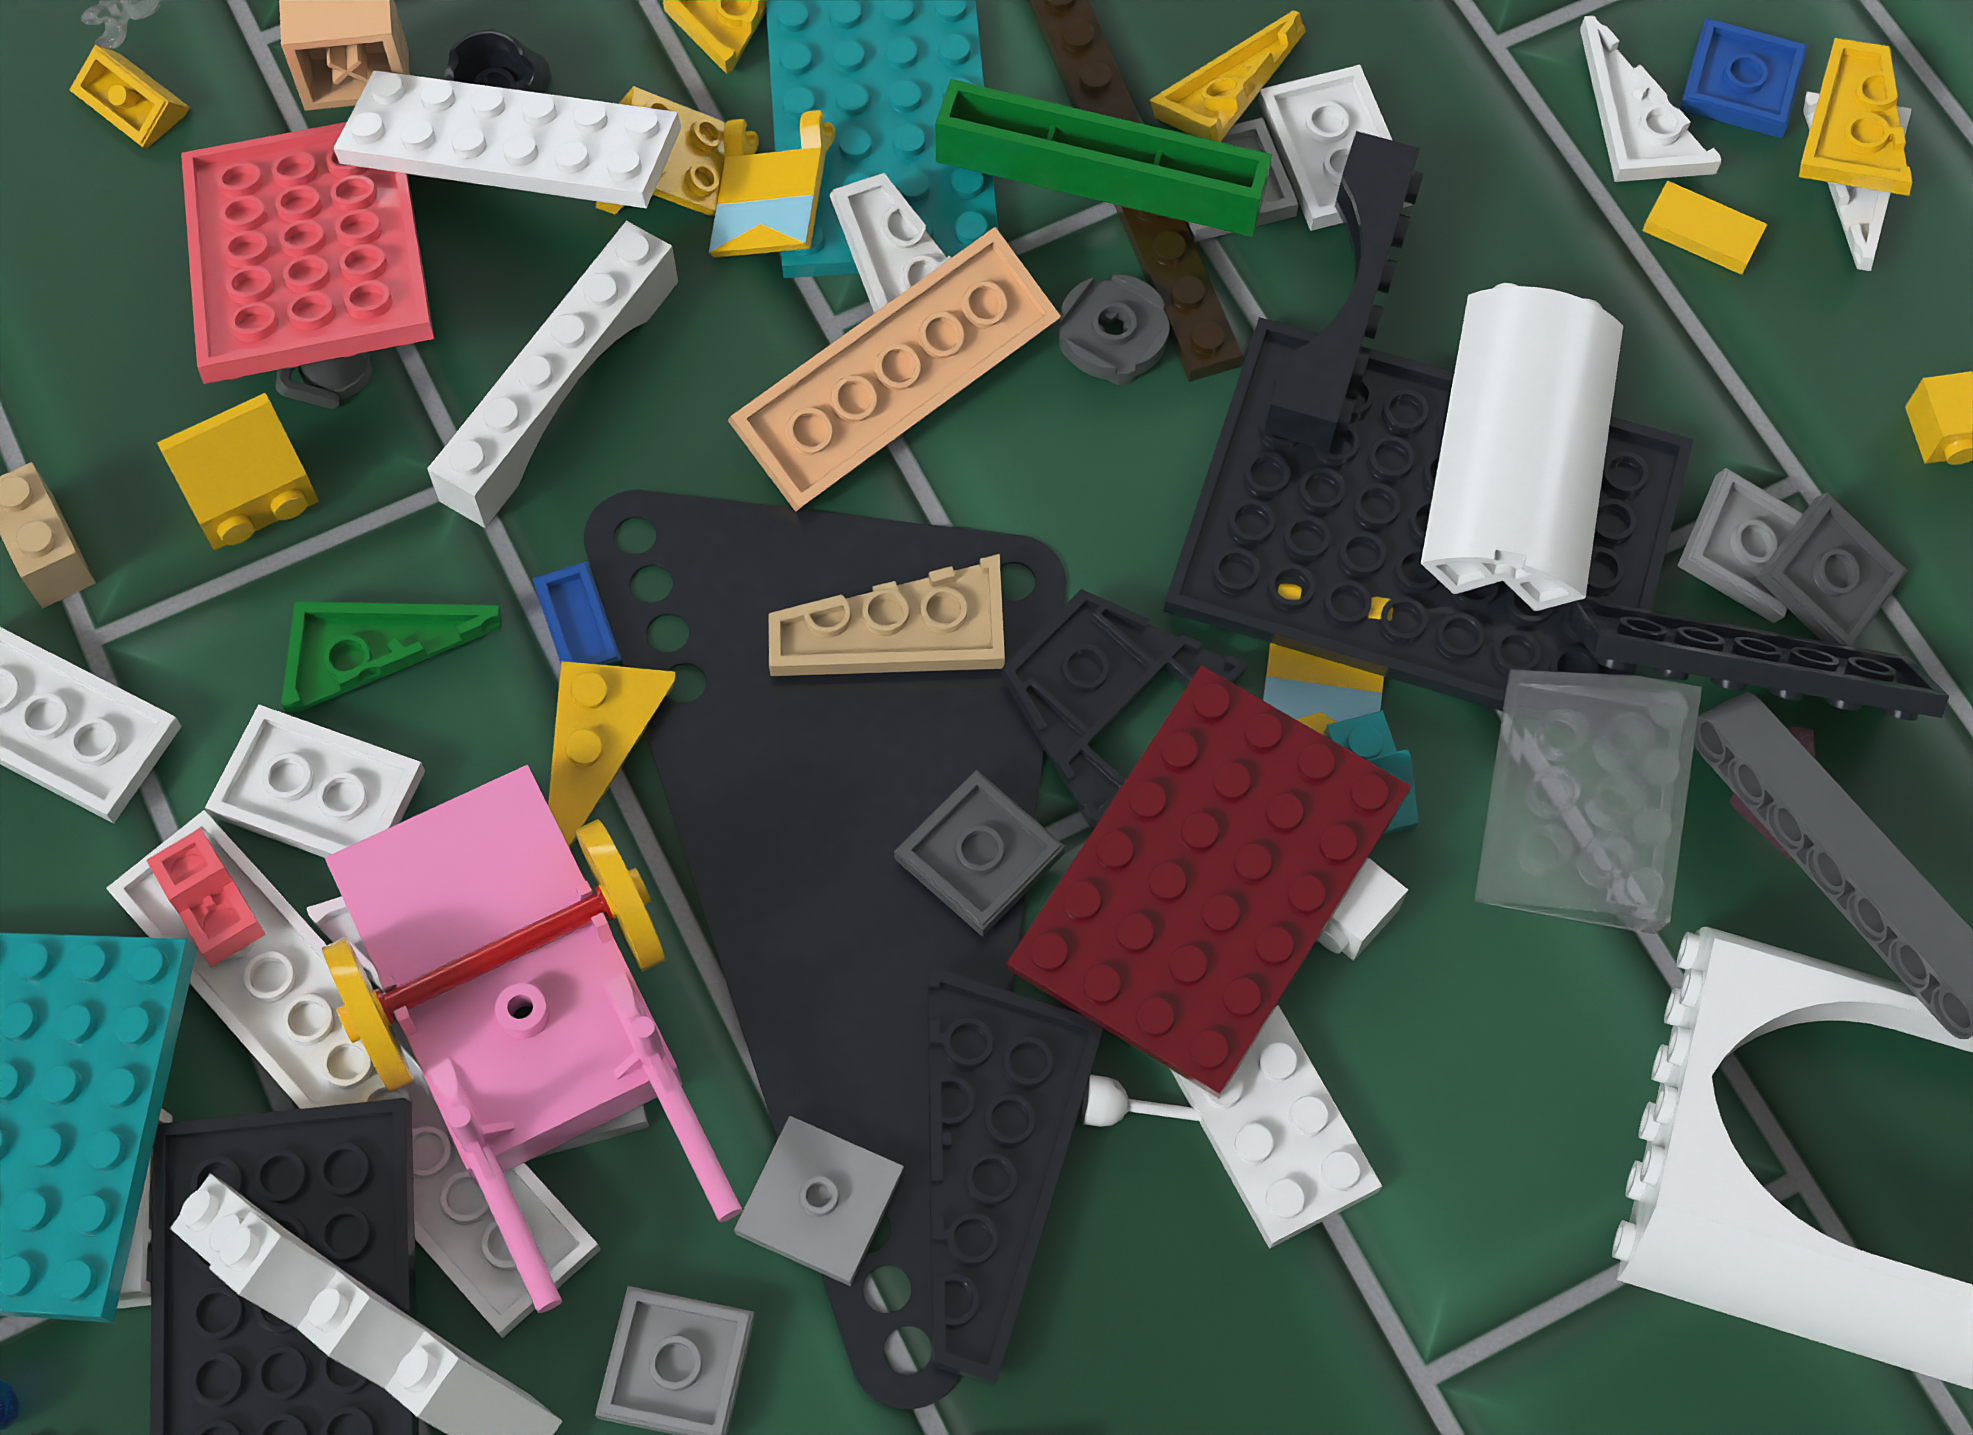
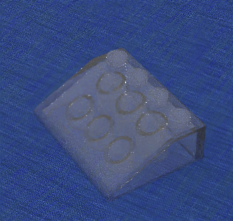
(1589, 797)

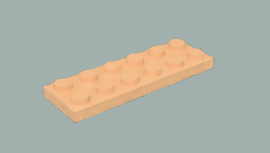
(894, 369)

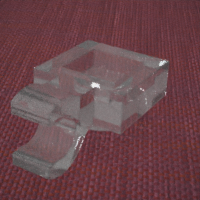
(115, 16)

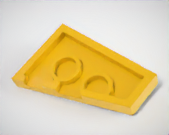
(1857, 123)

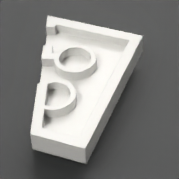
(884, 238)

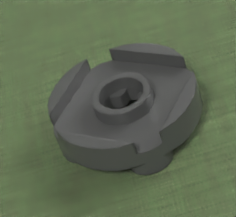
(1107, 355)

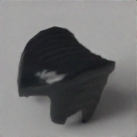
(497, 61)

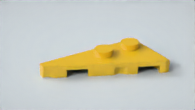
(718, 26)
(1220, 91)
(596, 726)

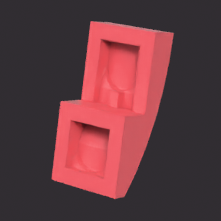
(205, 897)

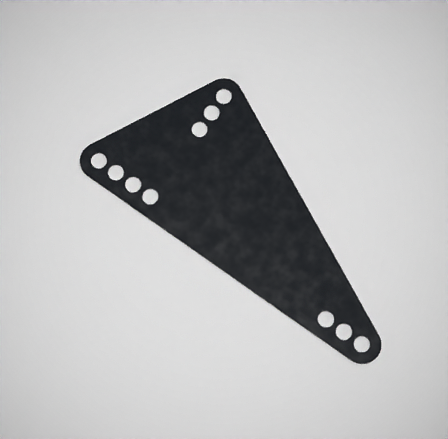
(793, 824)

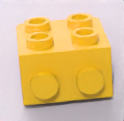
(696, 160)

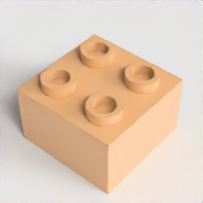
(338, 46)

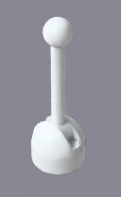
(1107, 1103)

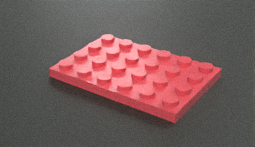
(298, 255)

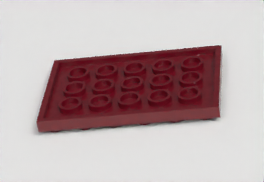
(1209, 880)

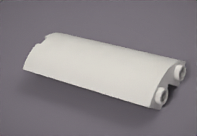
(1524, 445)

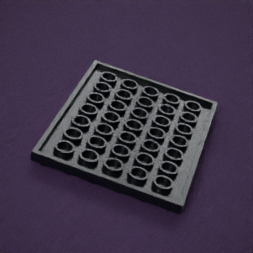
(1356, 530)

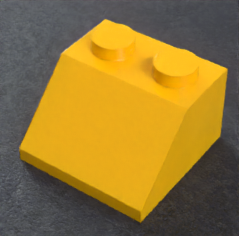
(239, 472)

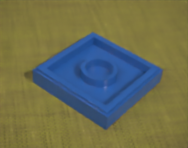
(1743, 78)

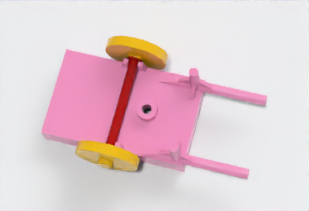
(489, 916)

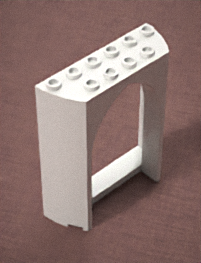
(1707, 1223)

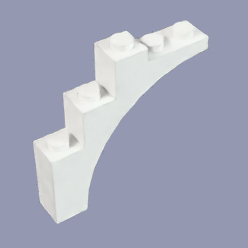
(352, 1321)

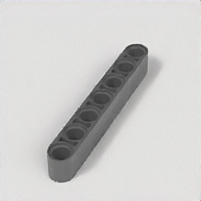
(1844, 855)

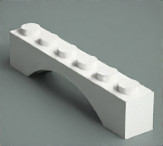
(497, 440)

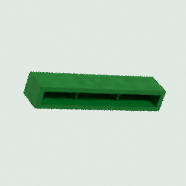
(1101, 157)

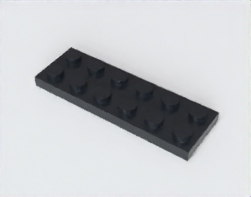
(1745, 656)

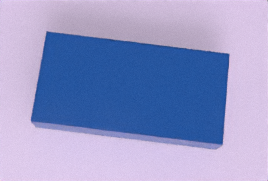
(577, 616)

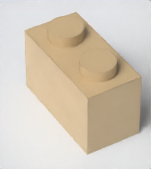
(40, 538)

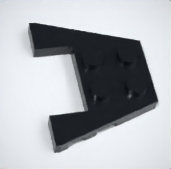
(1085, 674)

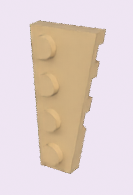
(915, 626)

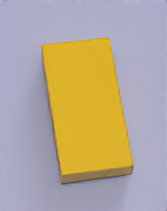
(1704, 227)

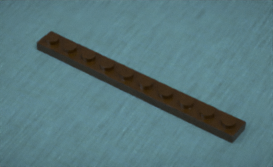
(1159, 242)

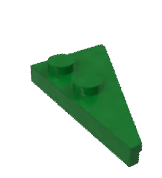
(354, 643)

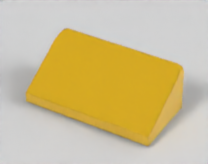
(127, 96)

